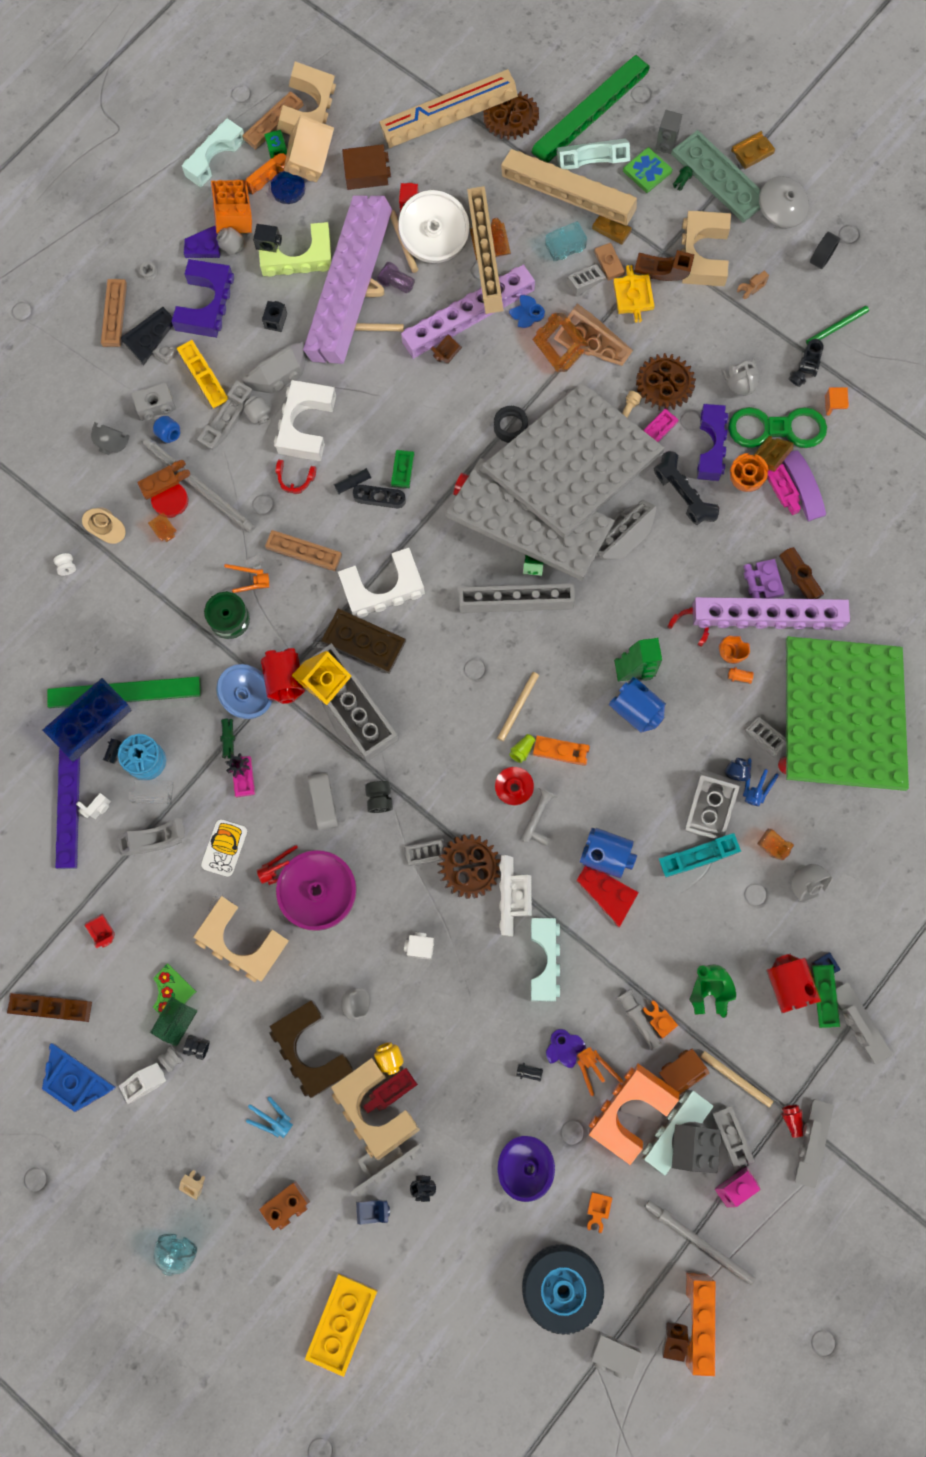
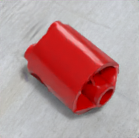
(278, 677)
(792, 983)

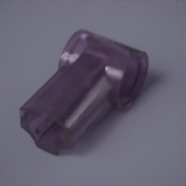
(392, 276)

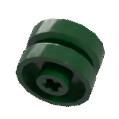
(227, 615)

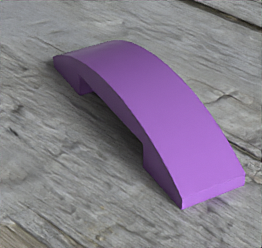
(806, 485)

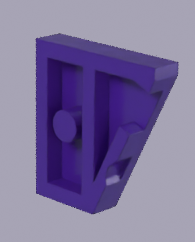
(202, 244)

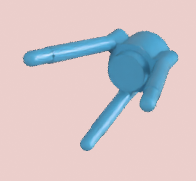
(280, 1126)

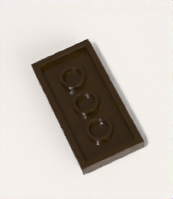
(363, 640)

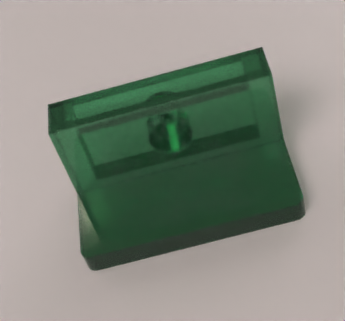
(173, 1021)

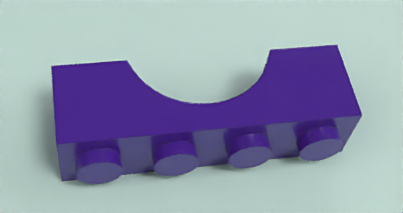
(713, 422)

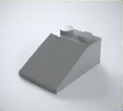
(712, 805)

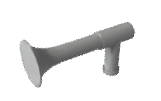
(530, 829)

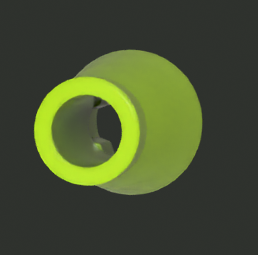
(521, 750)

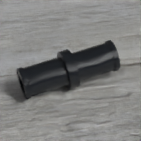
(352, 481)

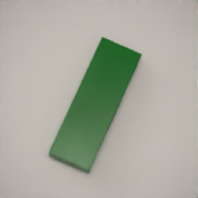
(828, 1007)

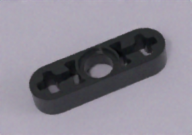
(384, 502)

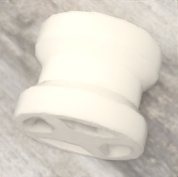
(64, 564)

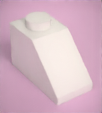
(142, 1083)

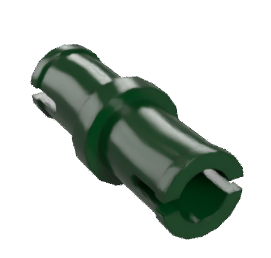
(227, 738)

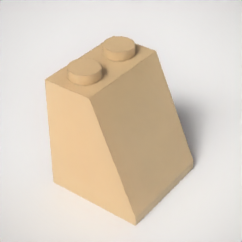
(308, 148)

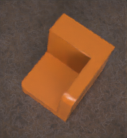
(836, 399)

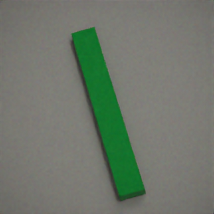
(131, 691)

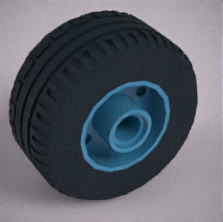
(569, 1310)

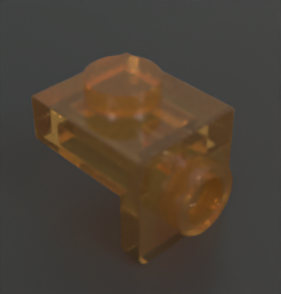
(162, 528)
(775, 845)

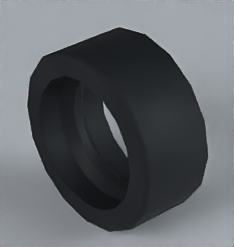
(825, 250)
(509, 411)

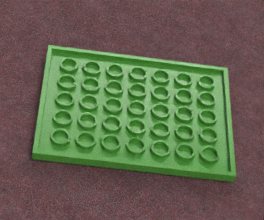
(846, 714)

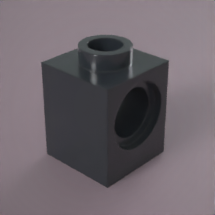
(267, 238)
(274, 322)

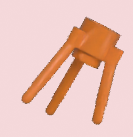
(260, 581)
(588, 1059)

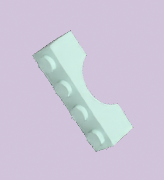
(225, 138)
(605, 151)
(544, 933)
(692, 1109)

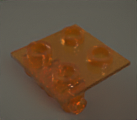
(499, 237)

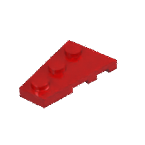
(608, 892)

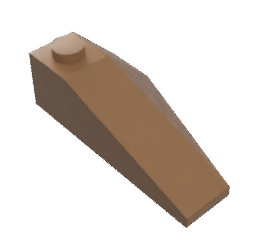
(601, 339)

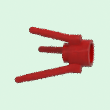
(268, 871)

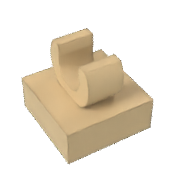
(190, 1186)

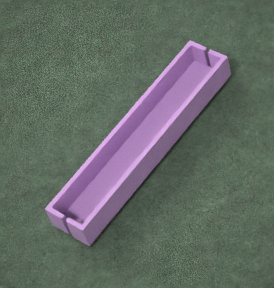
(347, 279)

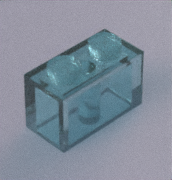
(566, 241)

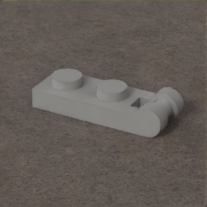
(732, 1137)

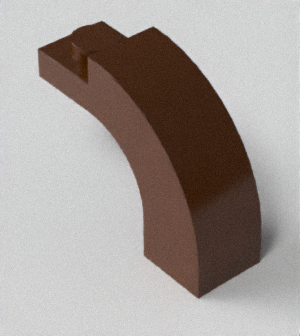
(665, 269)

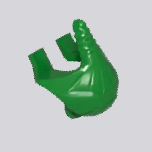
(713, 981)

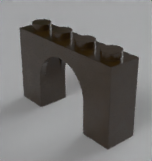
(287, 1033)

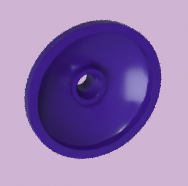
(516, 1164)

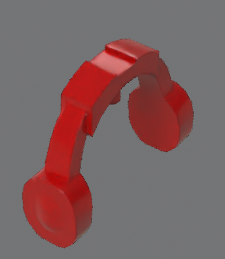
(279, 471)
(675, 618)

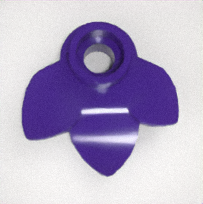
(564, 1051)

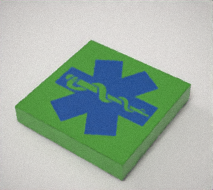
(647, 170)

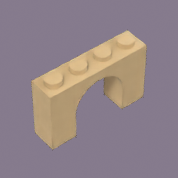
(315, 83)
(700, 226)
(256, 963)
(379, 1139)

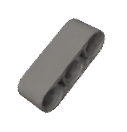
(323, 801)

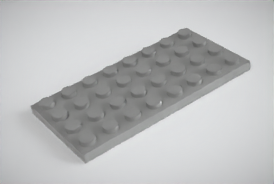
(499, 515)

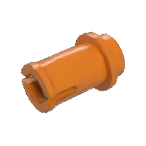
(740, 675)

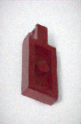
(391, 1091)

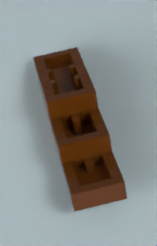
(49, 1007)

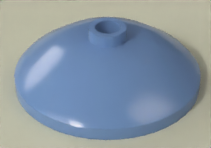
(248, 683)

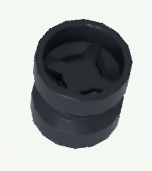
(196, 1047)

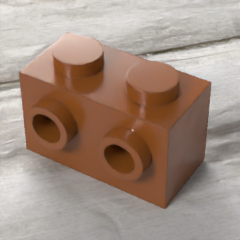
(684, 1071)
(285, 1205)

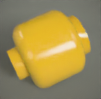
(388, 1058)

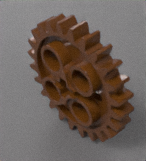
(506, 122)
(665, 382)
(465, 848)

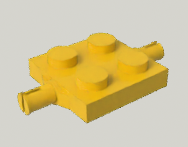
(633, 294)

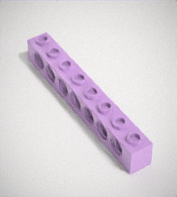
(464, 319)
(760, 606)

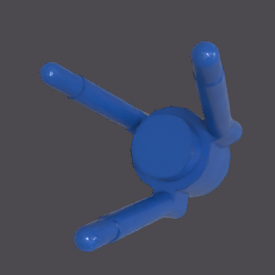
(755, 795)

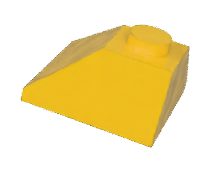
(322, 676)

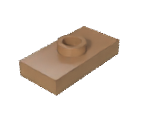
(609, 261)

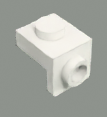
(97, 807)

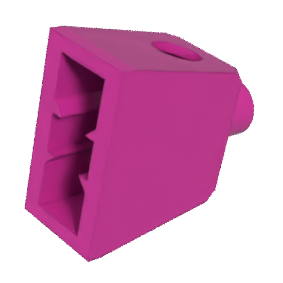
(738, 1188)

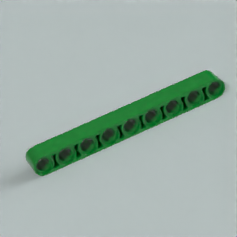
(590, 109)

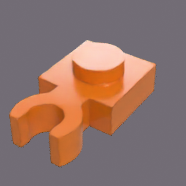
(661, 1022)
(599, 1207)

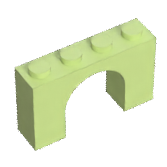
(315, 259)

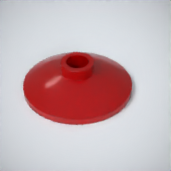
(513, 776)

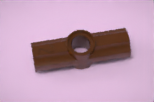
(794, 565)

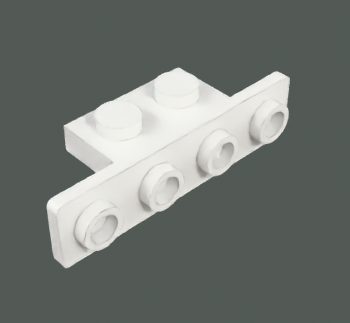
(514, 896)

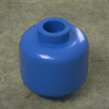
(166, 429)

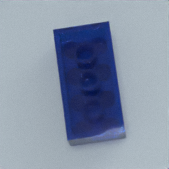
(87, 720)

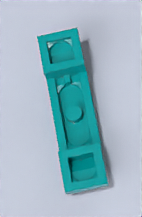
(700, 855)

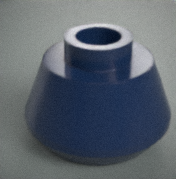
(738, 770)

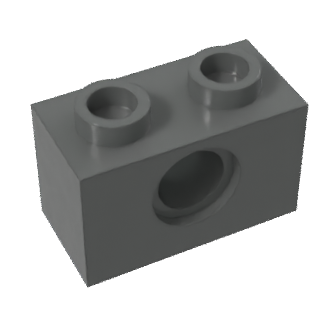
(668, 131)

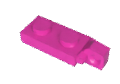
(784, 489)

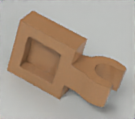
(756, 283)

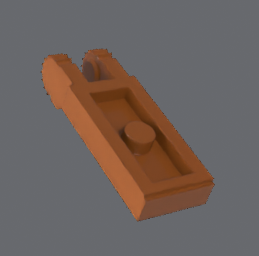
(163, 479)

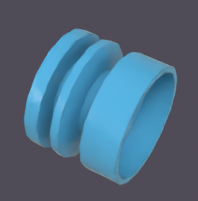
(151, 761)

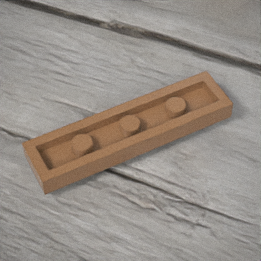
(269, 122)
(113, 313)
(303, 550)

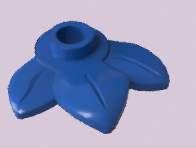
(525, 312)

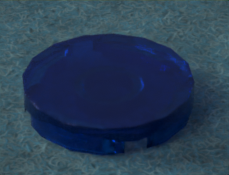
(287, 188)

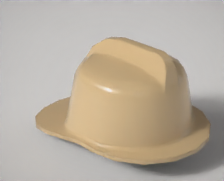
(104, 525)

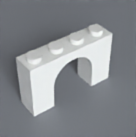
(300, 398)
(364, 602)

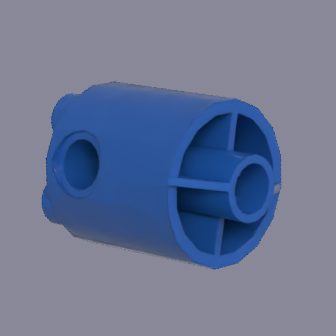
(639, 706)
(608, 853)

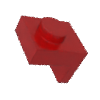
(100, 931)

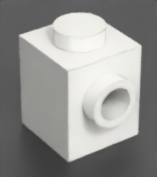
(419, 946)

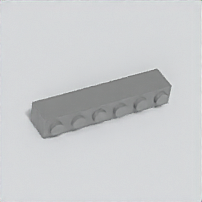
(516, 598)

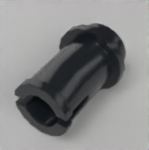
(112, 750)
(529, 1072)

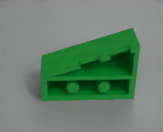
(640, 662)

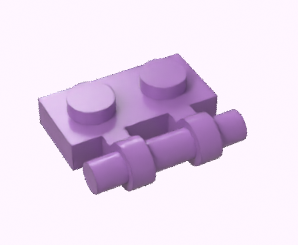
(768, 577)

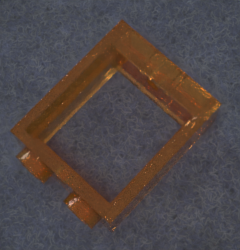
(563, 363)

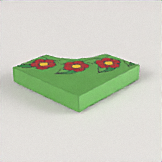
(171, 984)

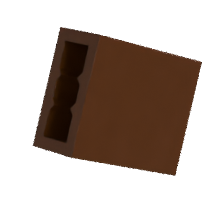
(366, 167)

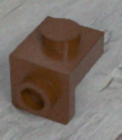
(446, 349)
(675, 1342)

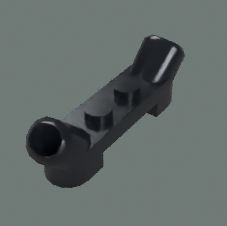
(697, 509)

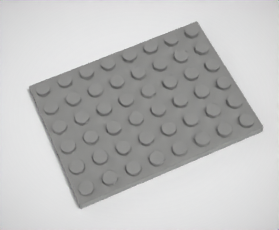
(573, 459)

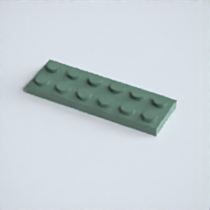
(719, 175)

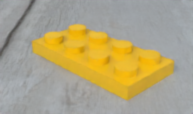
(341, 1325)

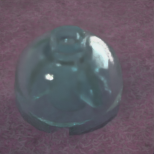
(174, 1255)

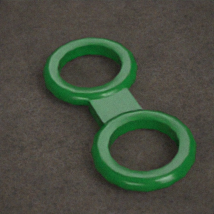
(777, 427)

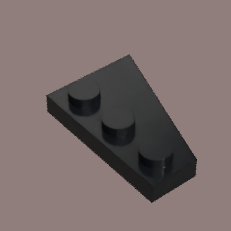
(148, 334)

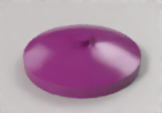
(316, 890)

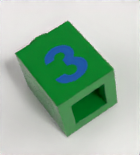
(275, 143)

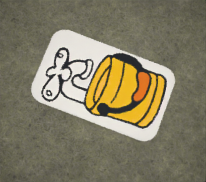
(224, 848)

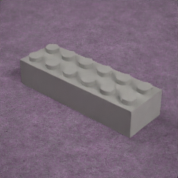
(360, 715)

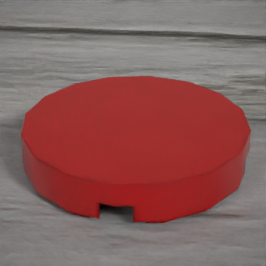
(171, 501)

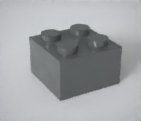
(696, 1149)

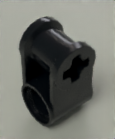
(811, 360)

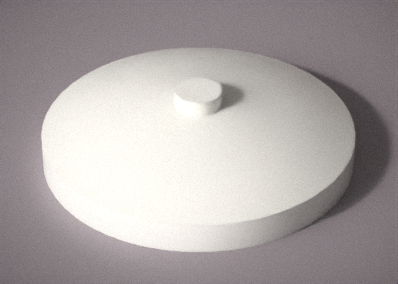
(433, 226)

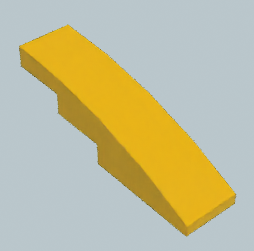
(202, 374)

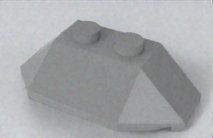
(277, 370)
(629, 530)

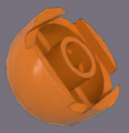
(748, 472)

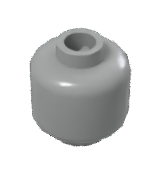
(230, 240)
(257, 410)

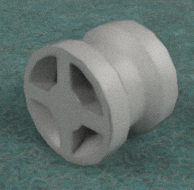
(170, 1058)

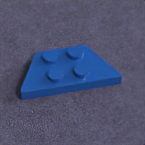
(72, 1081)

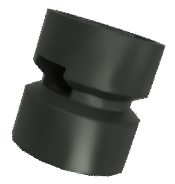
(378, 797)

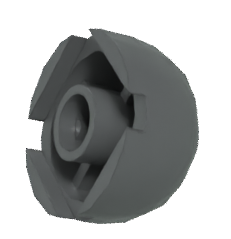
(108, 439)

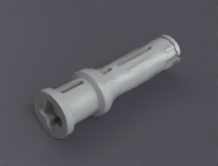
(634, 1011)

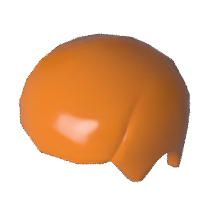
(733, 649)

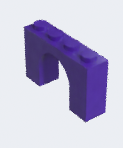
(206, 320)

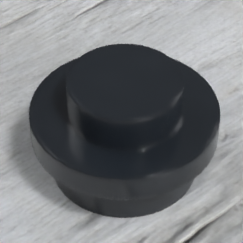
(797, 378)

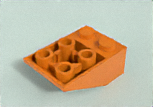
(231, 205)

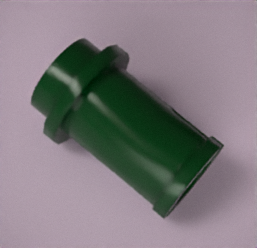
(685, 174)

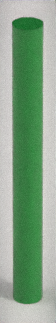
(838, 325)

